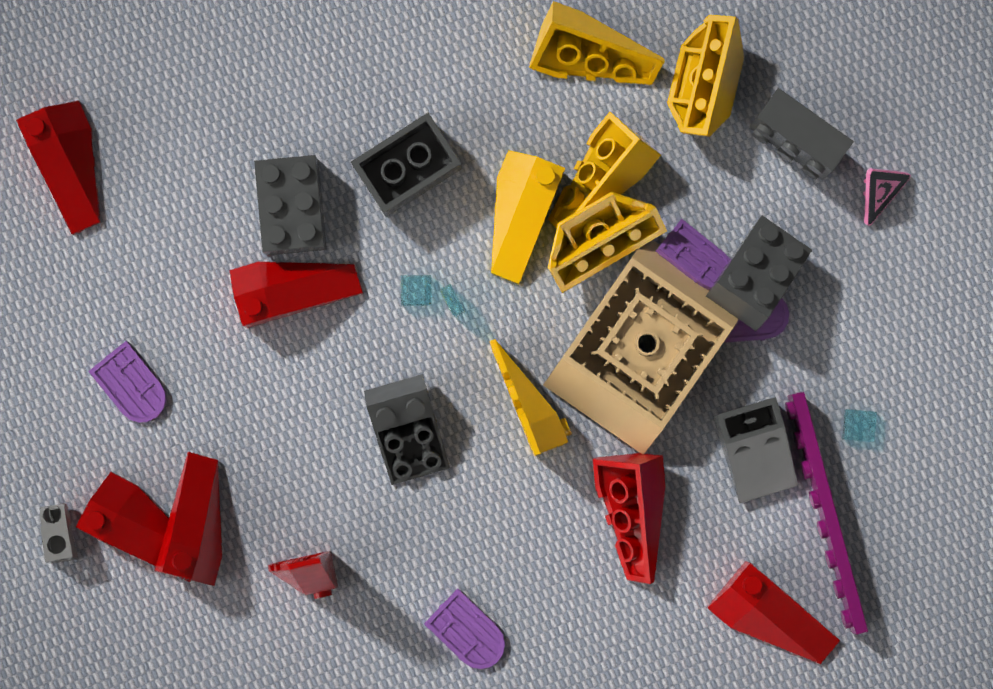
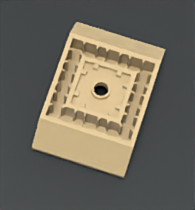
(613, 378)

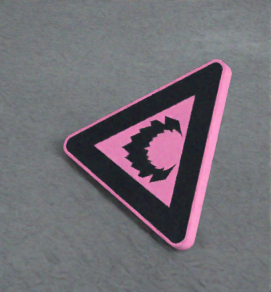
(880, 190)

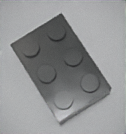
(800, 135)
(406, 164)
(290, 205)
(759, 273)

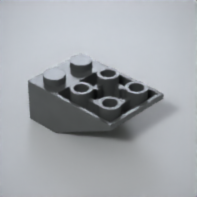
(406, 429)
(756, 449)

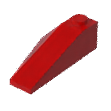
(193, 531)
(766, 612)

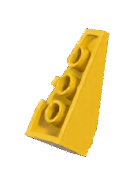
(521, 206)

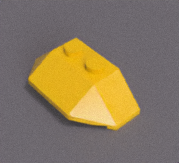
(707, 76)
(600, 237)

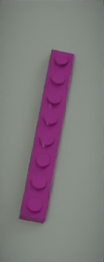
(828, 525)

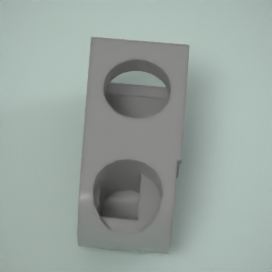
(57, 534)

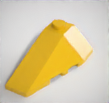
(585, 47)
(611, 164)
(537, 417)

